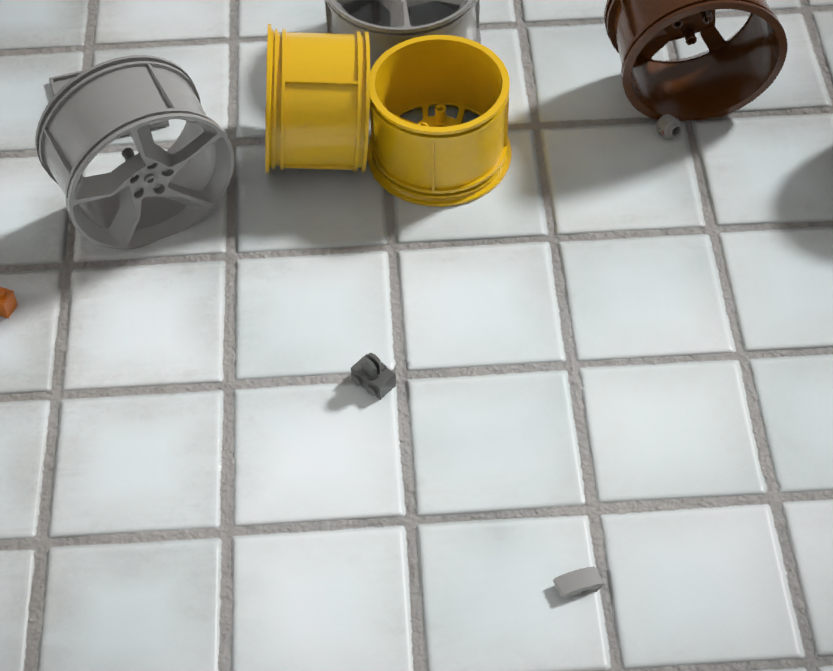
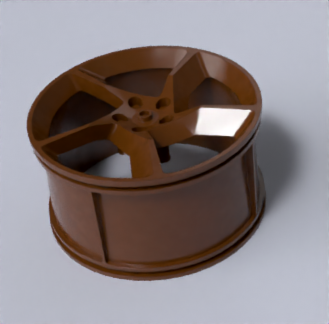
(703, 84)

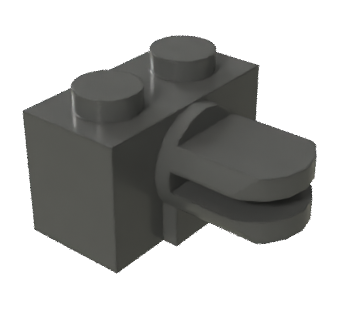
(373, 376)

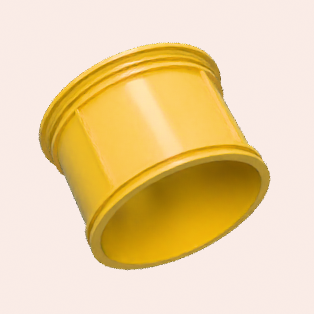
(317, 100)
(439, 157)

